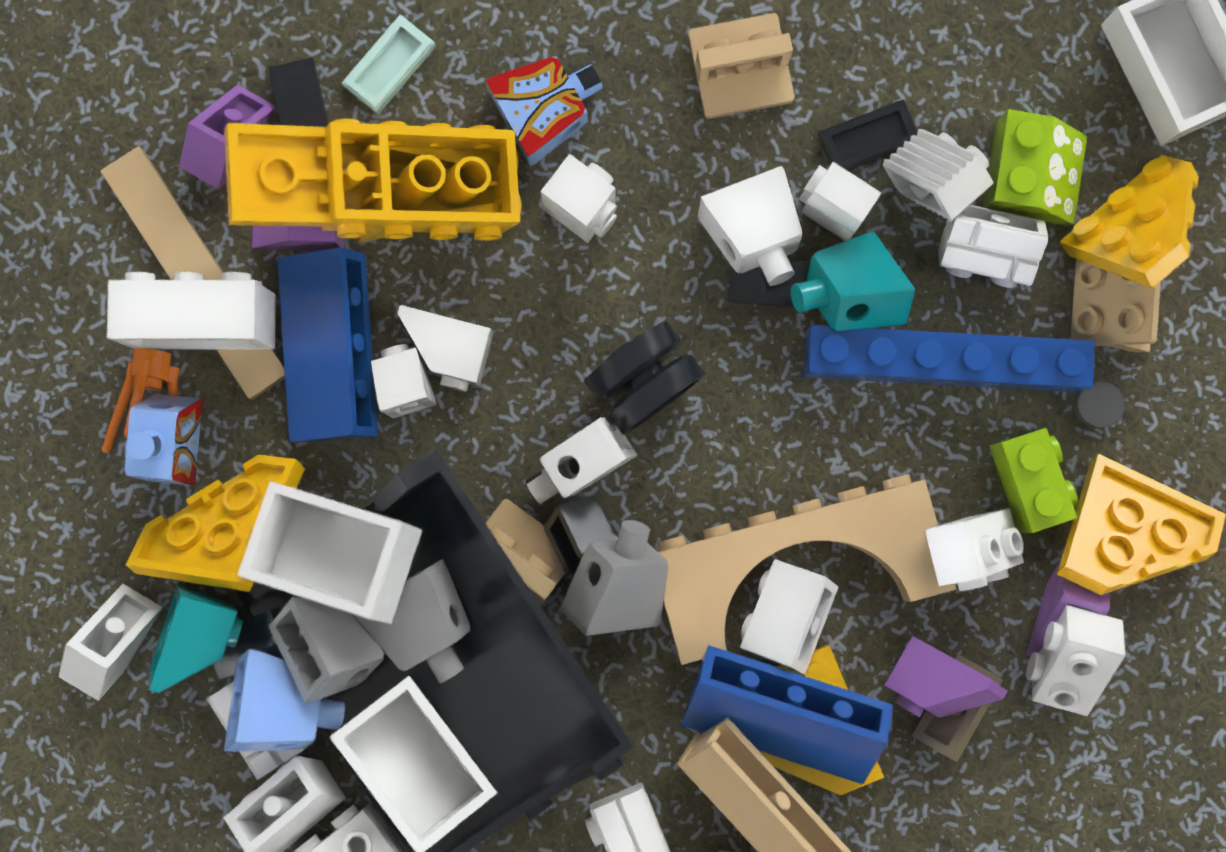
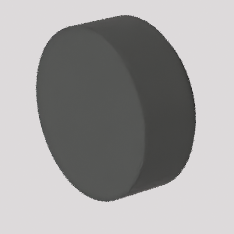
(1099, 405)

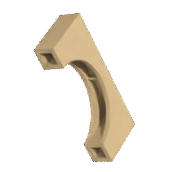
(881, 524)

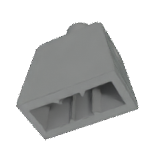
(618, 584)
(424, 624)
(324, 648)

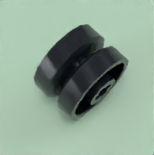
(640, 372)

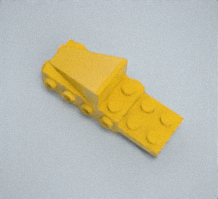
(374, 179)

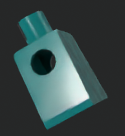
(856, 286)

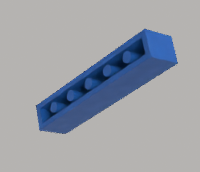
(949, 359)

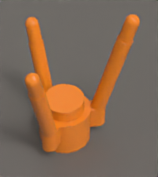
(146, 372)

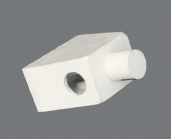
(755, 224)
(597, 449)

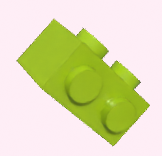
(1035, 481)

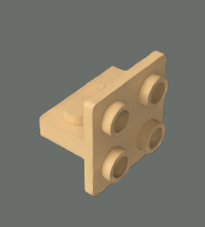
(742, 65)
(1113, 310)
(527, 548)

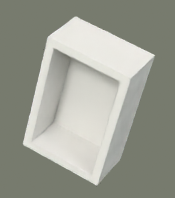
(1172, 61)
(191, 312)
(330, 552)
(413, 765)

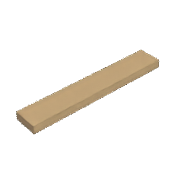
(182, 250)

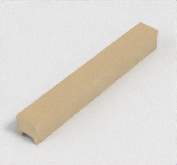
(754, 793)

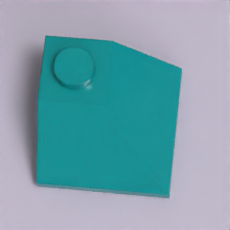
(192, 636)

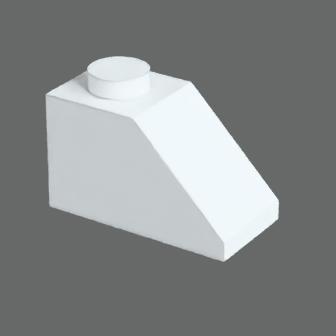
(449, 346)
(402, 381)
(108, 642)

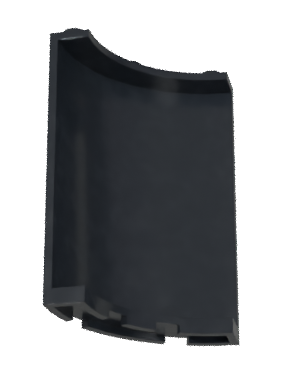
(522, 695)

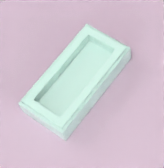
(389, 64)

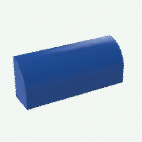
(327, 346)
(790, 714)

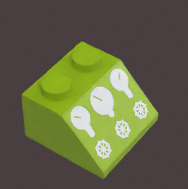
(1035, 167)

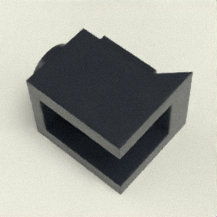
(574, 527)

